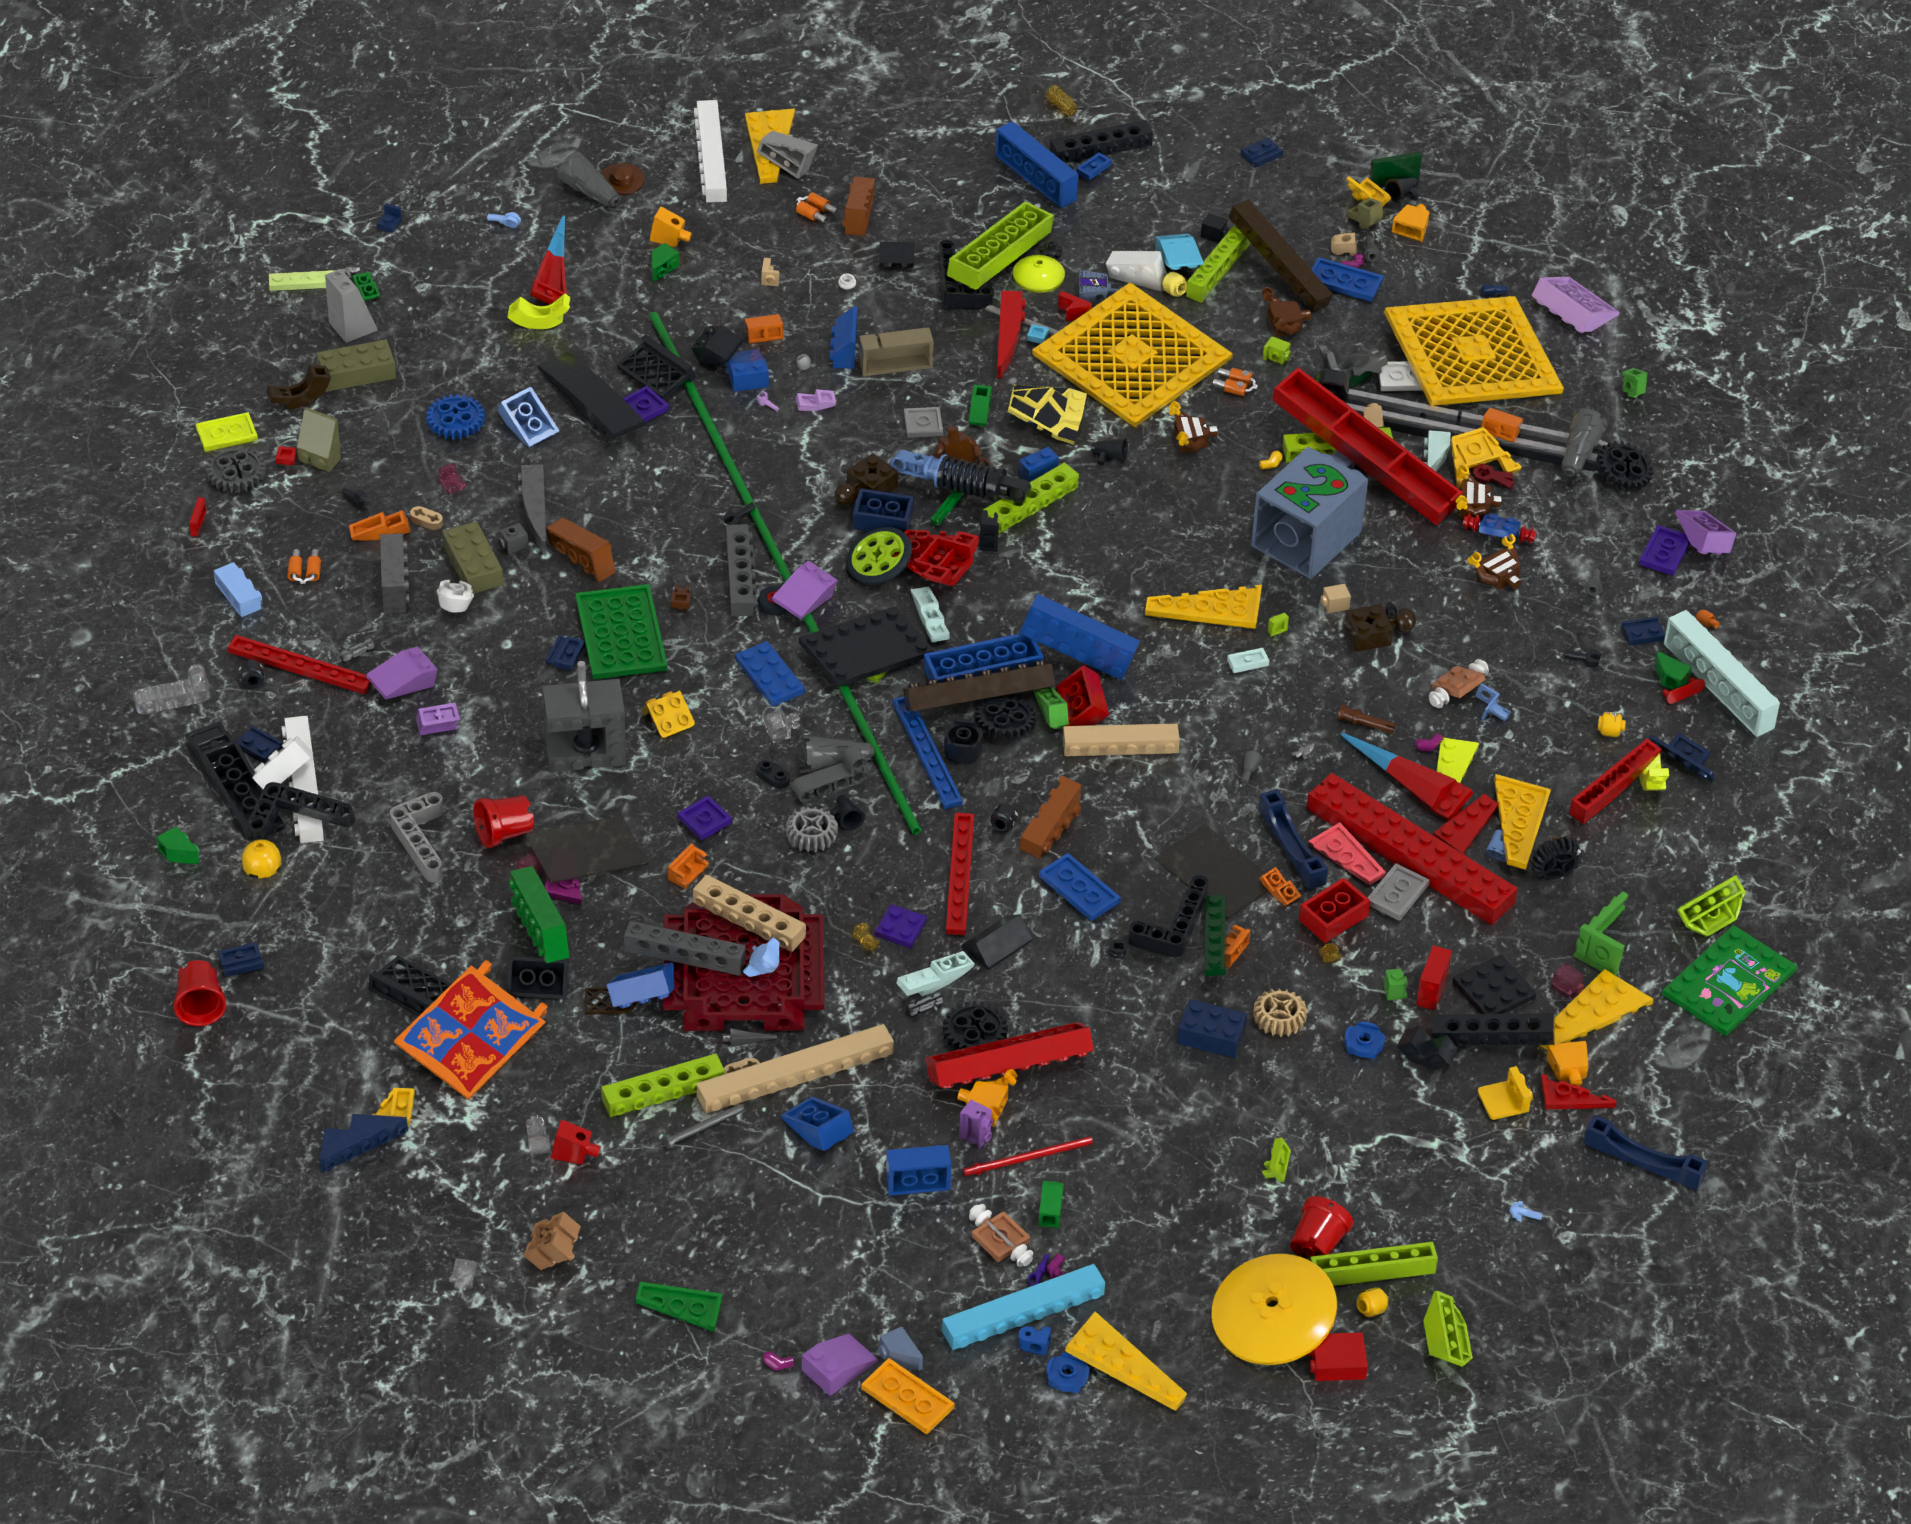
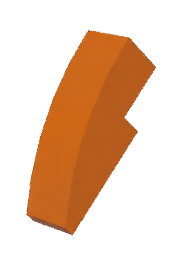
(379, 524)

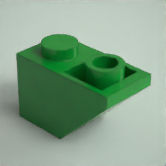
(663, 261)
(980, 405)
(1671, 671)
(177, 847)
(1051, 1204)

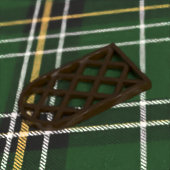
(598, 990)

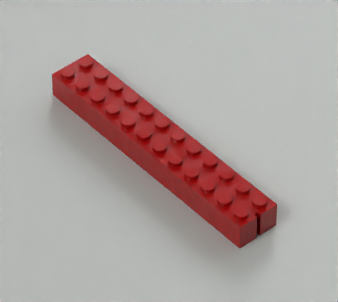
(1367, 446)
(1412, 848)

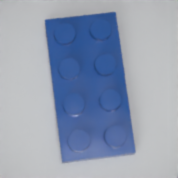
(1348, 279)
(769, 673)
(1079, 887)

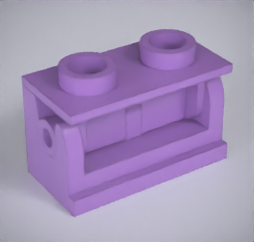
(437, 718)
(975, 1124)

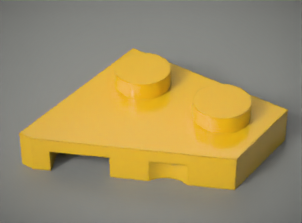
(398, 1104)

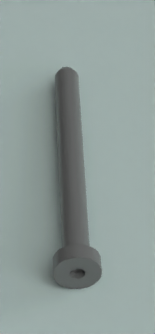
(670, 1140)

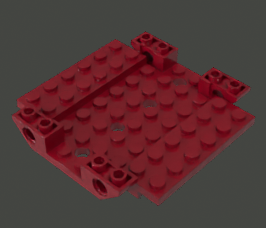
(772, 997)

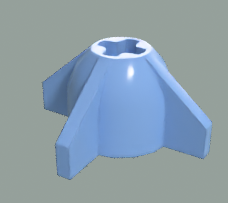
(764, 959)

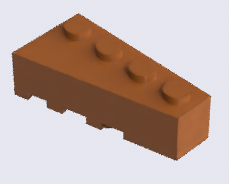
(859, 206)
(582, 548)
(1052, 818)

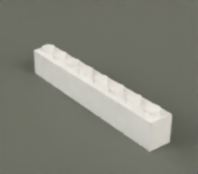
(711, 151)
(303, 778)

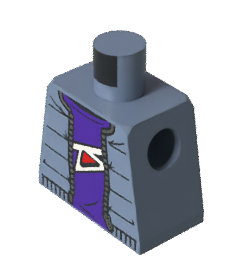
(1095, 286)

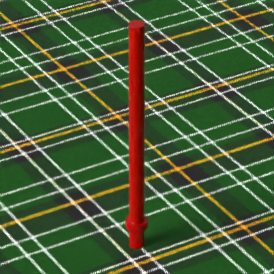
(979, 1168)

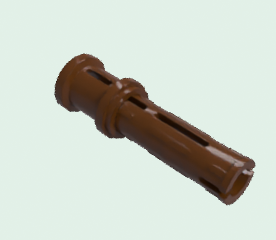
(1358, 717)

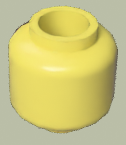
(1174, 284)

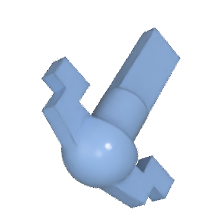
(1518, 1211)

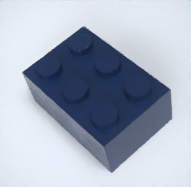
(881, 510)
(1212, 1028)

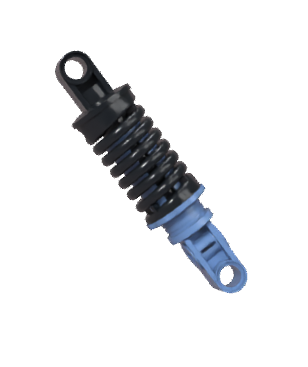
(962, 476)

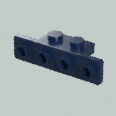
(1687, 752)

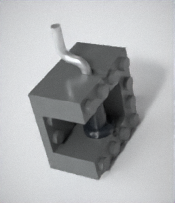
(584, 724)

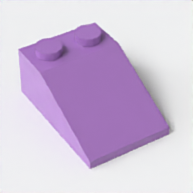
(1706, 532)
(805, 590)
(403, 674)
(836, 1362)

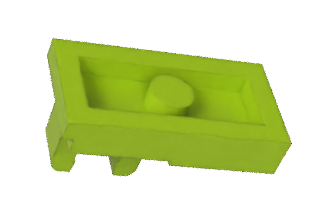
(1279, 1161)

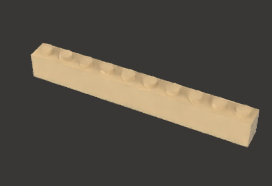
(794, 1068)

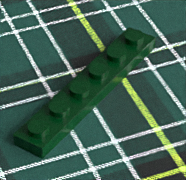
(1215, 935)

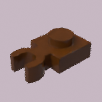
(680, 598)

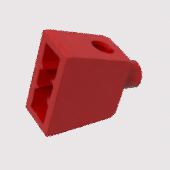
(573, 1144)

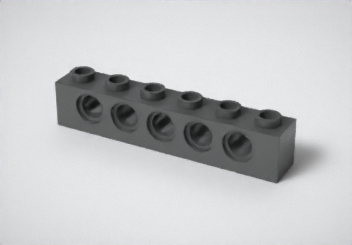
(739, 570)
(685, 948)

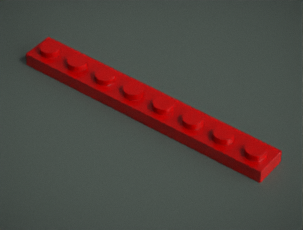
(299, 664)
(960, 874)

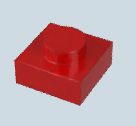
(286, 455)

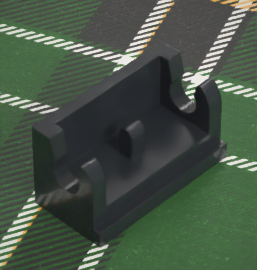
(989, 532)

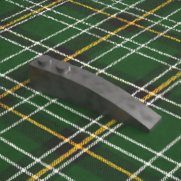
(534, 502)

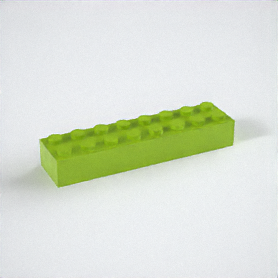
(1000, 245)

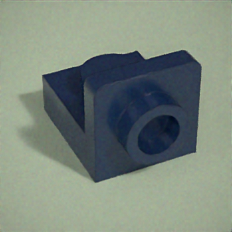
(390, 218)

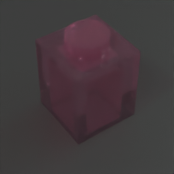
(1568, 980)

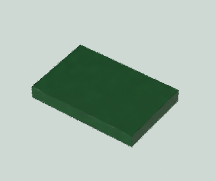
(1395, 167)

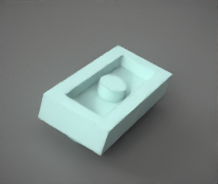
(1248, 660)

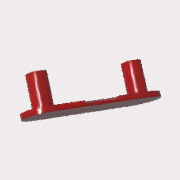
(1685, 691)

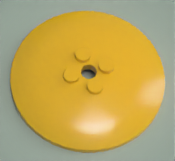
(1280, 1332)

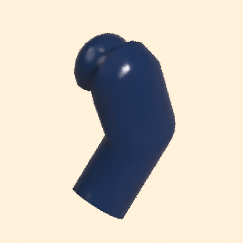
(1489, 290)

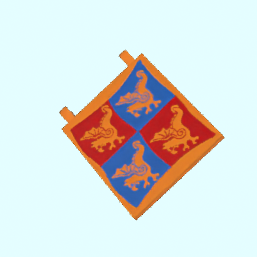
(470, 1031)

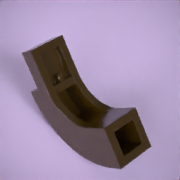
(304, 392)

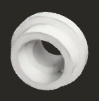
(847, 281)

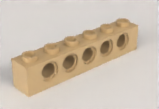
(749, 912)

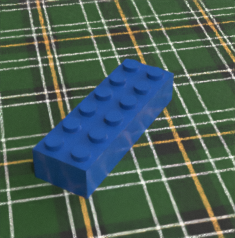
(1036, 164)
(1079, 636)
(982, 656)

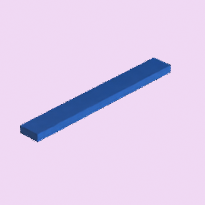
(928, 755)

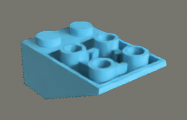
(1178, 251)

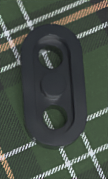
(770, 773)

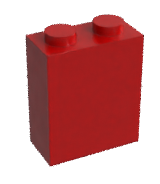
(1434, 977)
(1340, 1358)

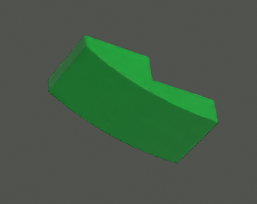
(366, 286)

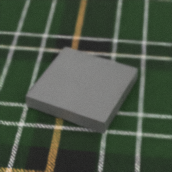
(923, 422)

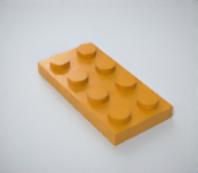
(907, 1396)

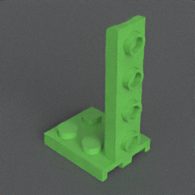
(1597, 948)

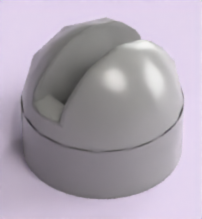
(803, 362)

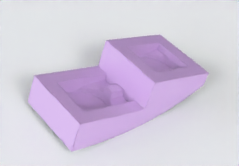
(821, 400)

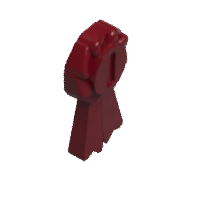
(1485, 473)

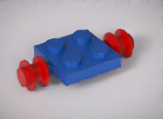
(1500, 527)

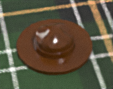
(624, 178)

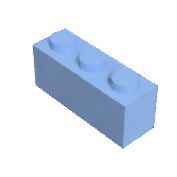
(238, 589)

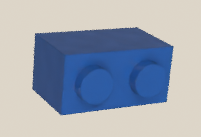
(1037, 464)

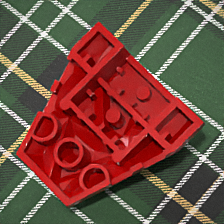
(941, 556)

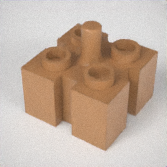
(552, 1241)

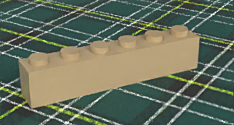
(1120, 739)

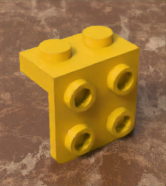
(1366, 190)
(669, 713)
(1506, 1097)

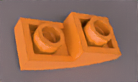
(1276, 884)

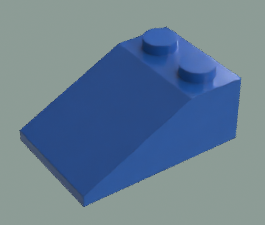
(748, 370)
(819, 1122)

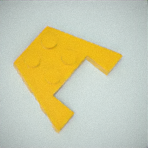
(1479, 448)

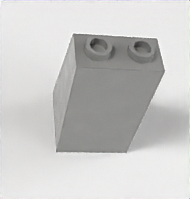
(347, 308)

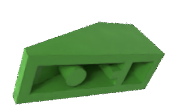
(1052, 707)

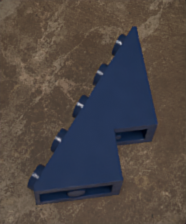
(364, 1134)

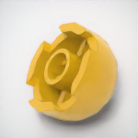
(261, 858)

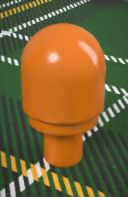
(1707, 619)

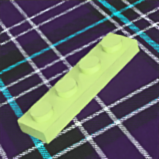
(298, 280)

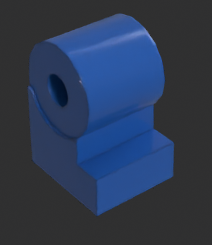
(1035, 1340)

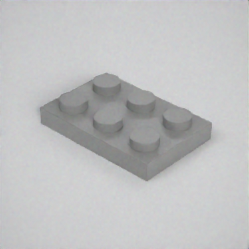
(1398, 892)

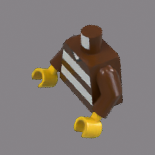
(1190, 431)
(1475, 497)
(1499, 568)

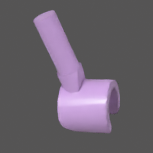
(764, 401)

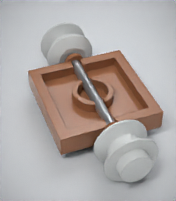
(1457, 682)
(1000, 1236)

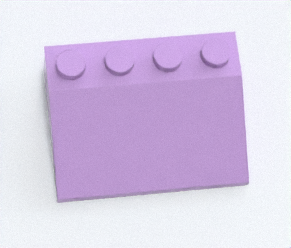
(1573, 303)

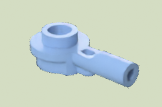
(510, 219)

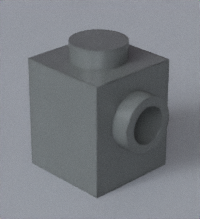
(513, 539)

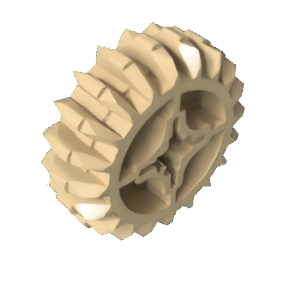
(1279, 1018)

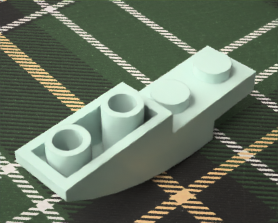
(938, 975)

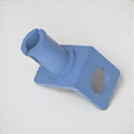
(1493, 707)

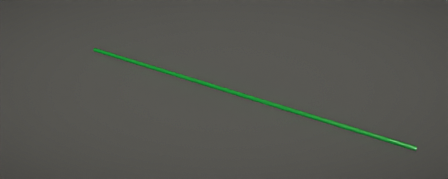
(785, 573)

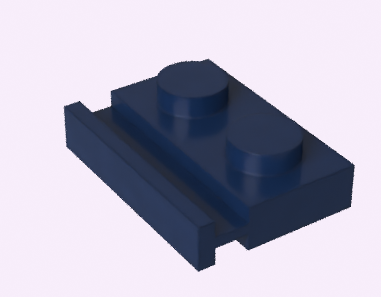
(1261, 152)
(1643, 631)
(565, 652)
(258, 744)
(240, 959)

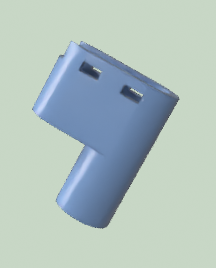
(1496, 847)

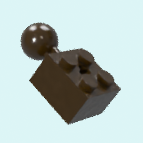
(867, 474)
(1372, 628)

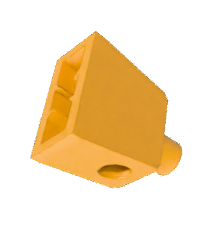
(1411, 222)
(668, 228)
(1569, 1061)

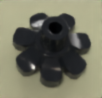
(1051, 249)

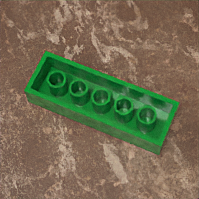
(538, 914)

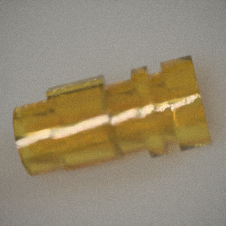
(1062, 101)

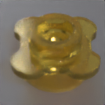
(1330, 953)

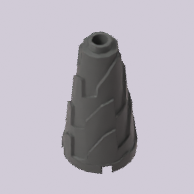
(583, 177)
(1584, 435)
(823, 752)

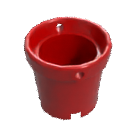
(502, 819)
(199, 995)
(1320, 1227)

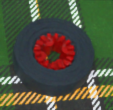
(768, 605)

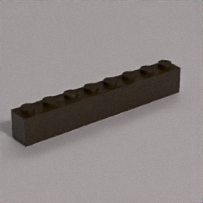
(1280, 255)
(979, 686)

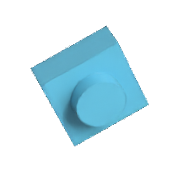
(1037, 333)

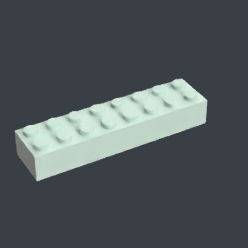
(1722, 673)

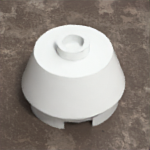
(454, 596)

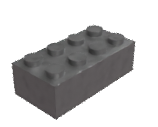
(394, 573)

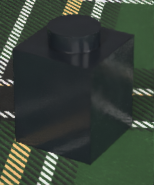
(1214, 227)

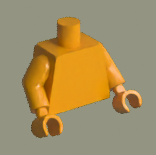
(990, 1093)

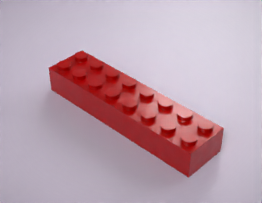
(1008, 1054)

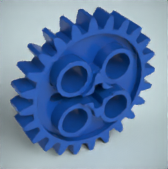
(455, 416)

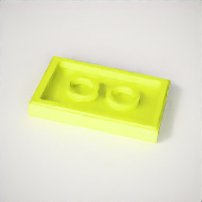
(226, 432)

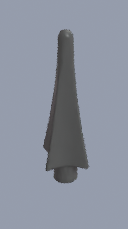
(740, 1037)

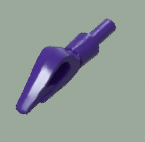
(1039, 1272)

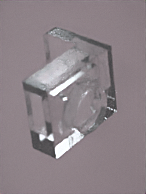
(463, 1274)

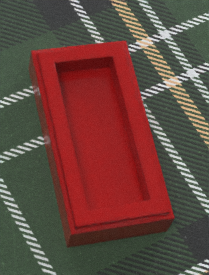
(197, 516)

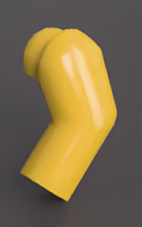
(1273, 461)

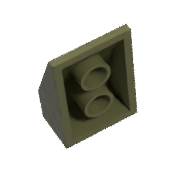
(319, 440)

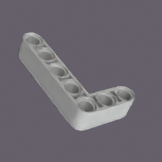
(405, 822)

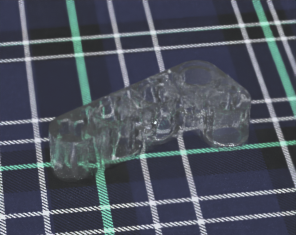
(174, 694)

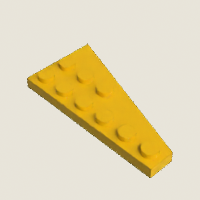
(758, 126)
(1211, 606)
(1521, 813)
(1597, 1006)
(1114, 1355)

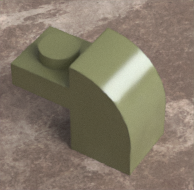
(1366, 213)

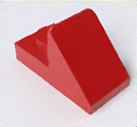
(1073, 305)

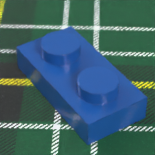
(1093, 166)

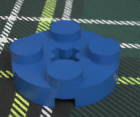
(1368, 1049)
(1064, 1382)

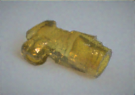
(865, 938)

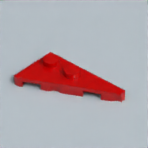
(1569, 1096)

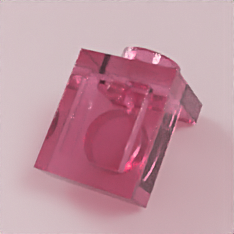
(450, 478)
(529, 860)

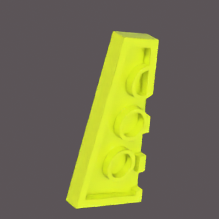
(1455, 757)

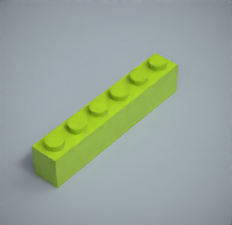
(1379, 1263)

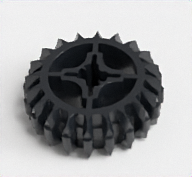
(1555, 858)

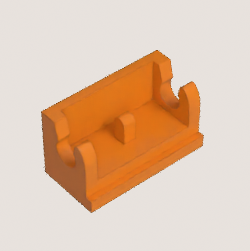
(764, 328)
(1502, 424)
(687, 866)
(1236, 944)

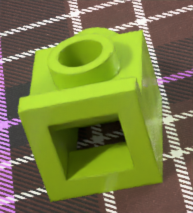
(1277, 350)

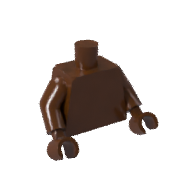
(1284, 315)
(960, 446)

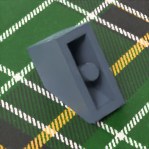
(900, 1349)

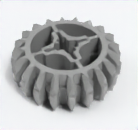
(811, 825)

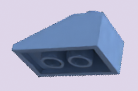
(527, 417)

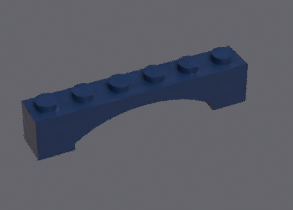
(1309, 867)
(1682, 1169)

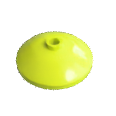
(1038, 273)

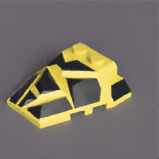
(1049, 407)

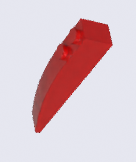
(1010, 327)
(1613, 782)

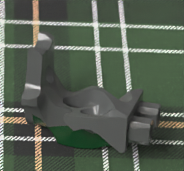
(1357, 365)

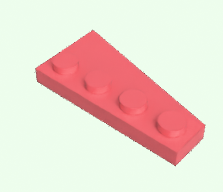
(1347, 852)

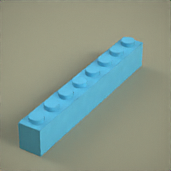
(1023, 1307)

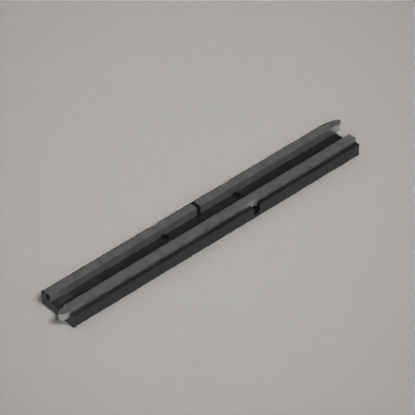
(1419, 418)

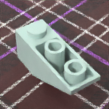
(1437, 449)

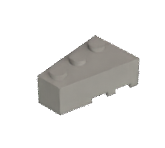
(788, 152)

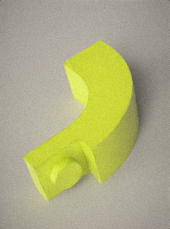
(538, 317)
(1654, 776)

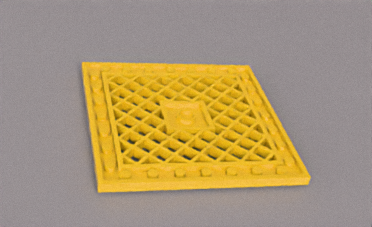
(1473, 350)
(1132, 354)

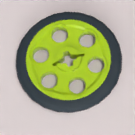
(879, 555)

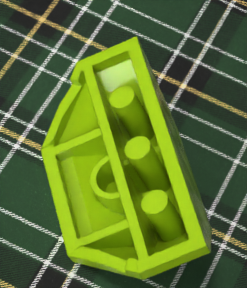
(1713, 907)
(1446, 1331)

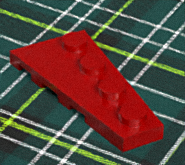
(1467, 824)

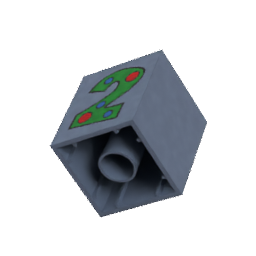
(1309, 512)

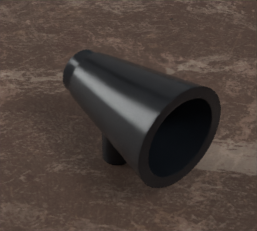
(1400, 187)
(1111, 448)
(849, 814)

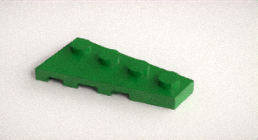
(682, 1303)

